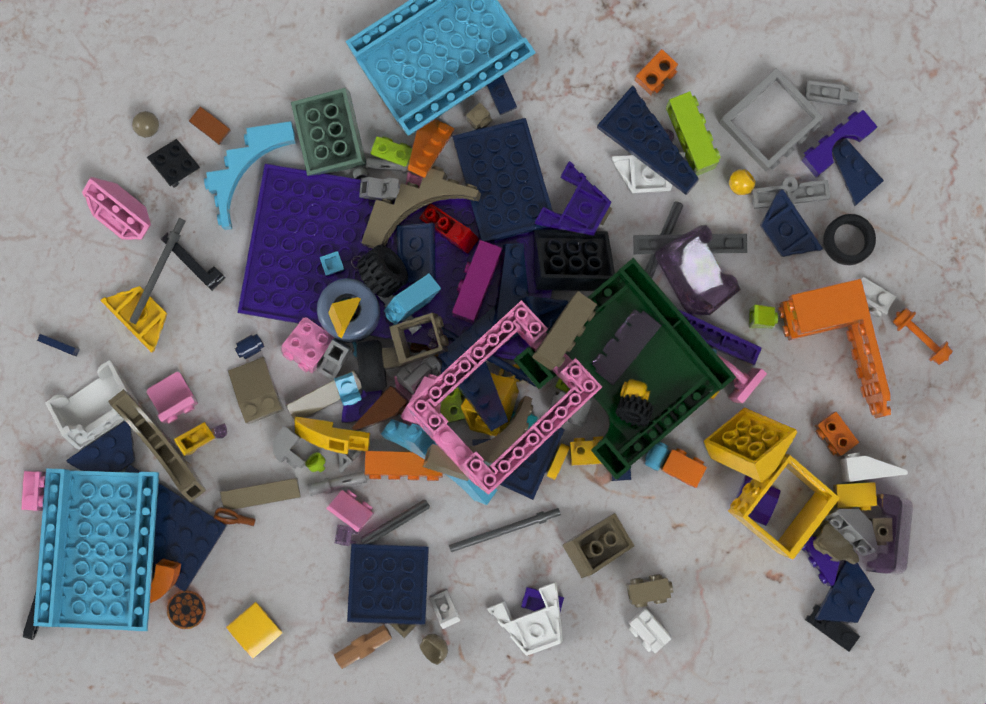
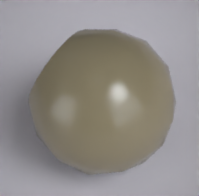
(145, 124)

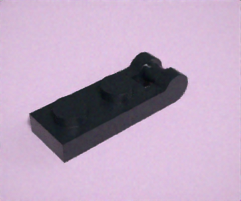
(834, 630)

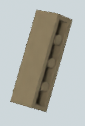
(564, 331)

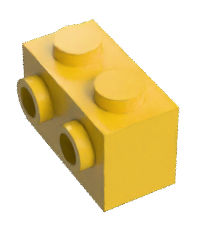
(581, 451)
(856, 495)

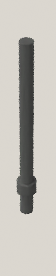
(173, 238)
(540, 518)

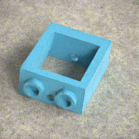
(411, 299)

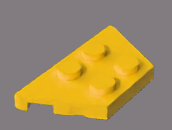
(150, 321)

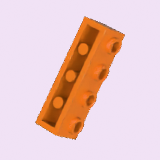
(397, 465)

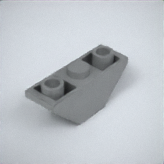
(855, 529)

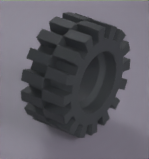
(634, 410)

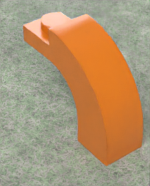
(164, 578)

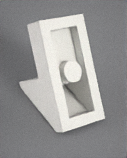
(445, 609)

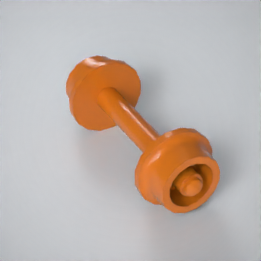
(940, 353)

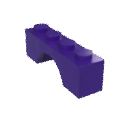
(857, 128)

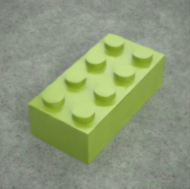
(692, 133)

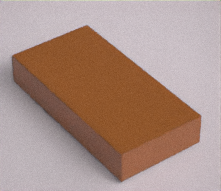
(209, 125)

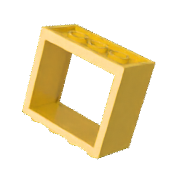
(804, 523)

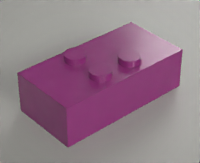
(477, 281)

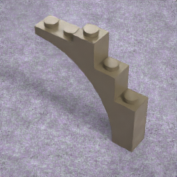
(409, 199)
(159, 444)
(489, 450)

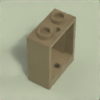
(401, 345)

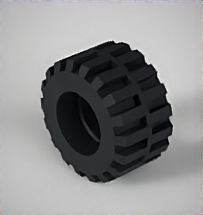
(382, 271)

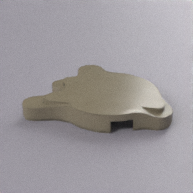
(835, 545)

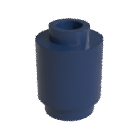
(249, 346)

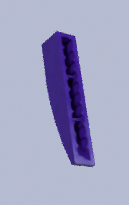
(724, 341)

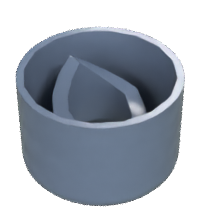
(369, 306)

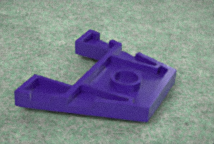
(584, 209)

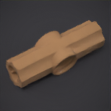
(362, 646)

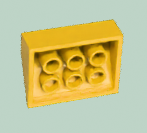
(750, 444)

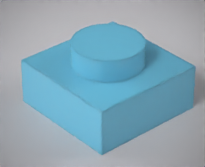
(332, 263)

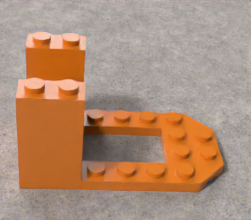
(835, 309)

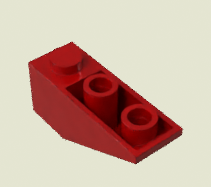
(450, 228)

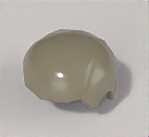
(434, 648)

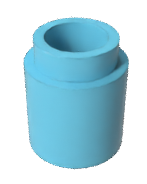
(657, 456)

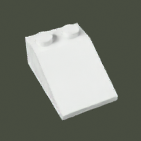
(859, 467)

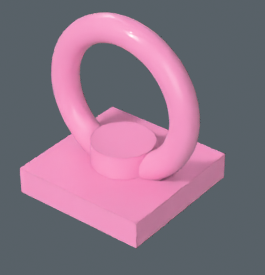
(744, 382)

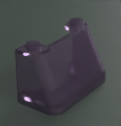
(696, 273)
(897, 555)

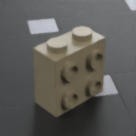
(654, 589)

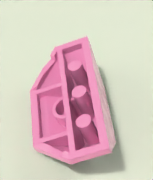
(116, 209)

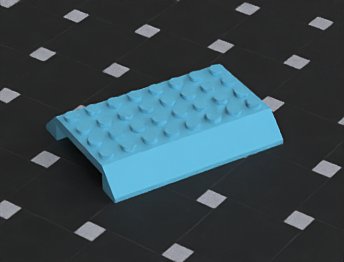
(437, 55)
(96, 550)

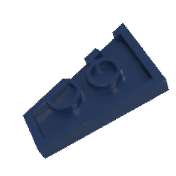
(856, 171)

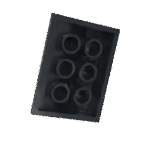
(571, 260)

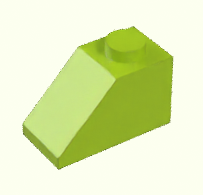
(762, 317)

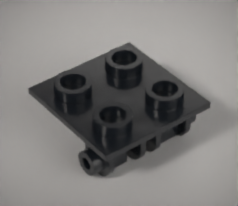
(173, 163)

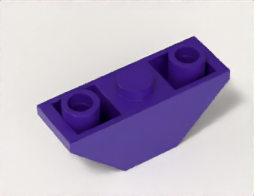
(826, 567)

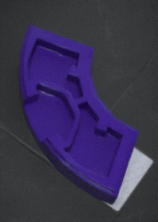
(354, 412)

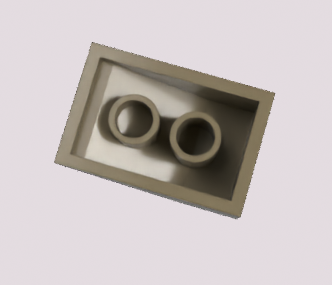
(255, 391)
(598, 546)

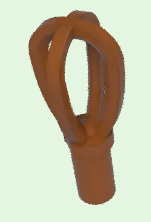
(240, 519)

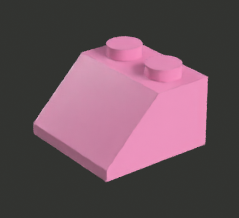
(350, 510)

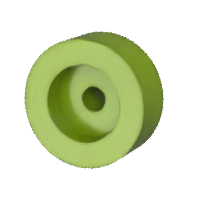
(315, 462)

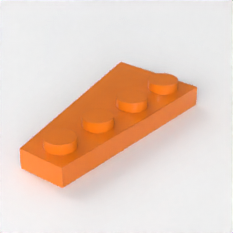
(428, 145)

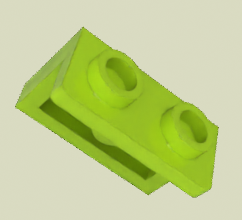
(390, 151)

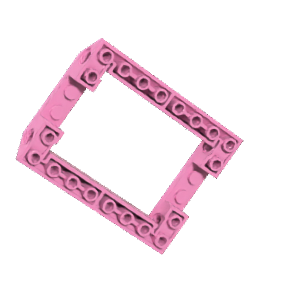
(533, 331)

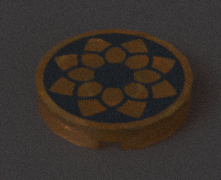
(186, 609)

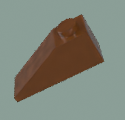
(388, 406)

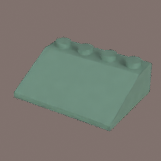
(328, 132)

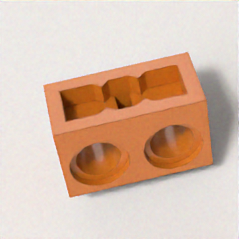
(653, 70)

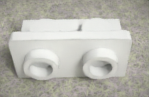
(877, 298)

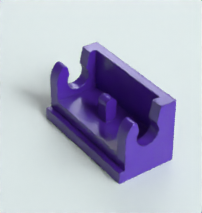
(533, 600)

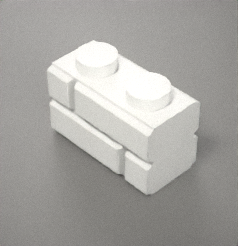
(650, 630)

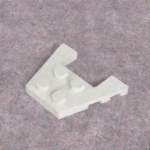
(536, 629)

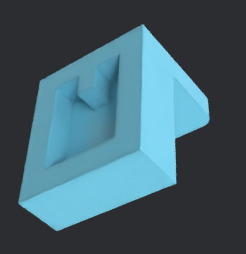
(347, 389)

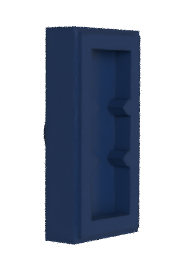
(501, 95)

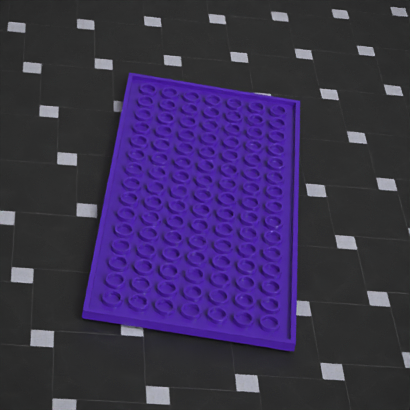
(322, 214)

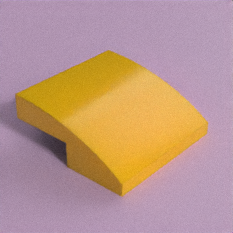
(254, 630)

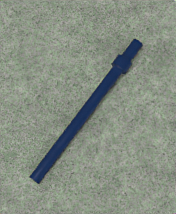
(518, 373)

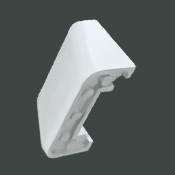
(88, 413)

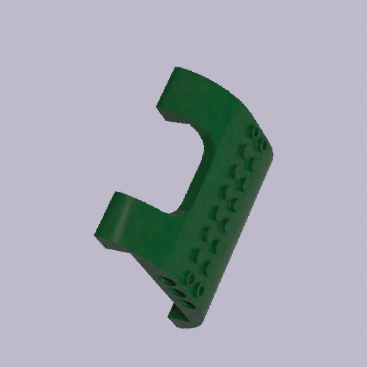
(674, 364)

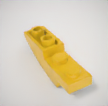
(333, 439)

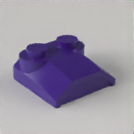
(765, 507)

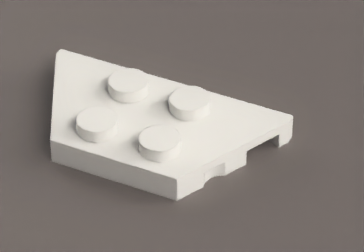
(640, 177)

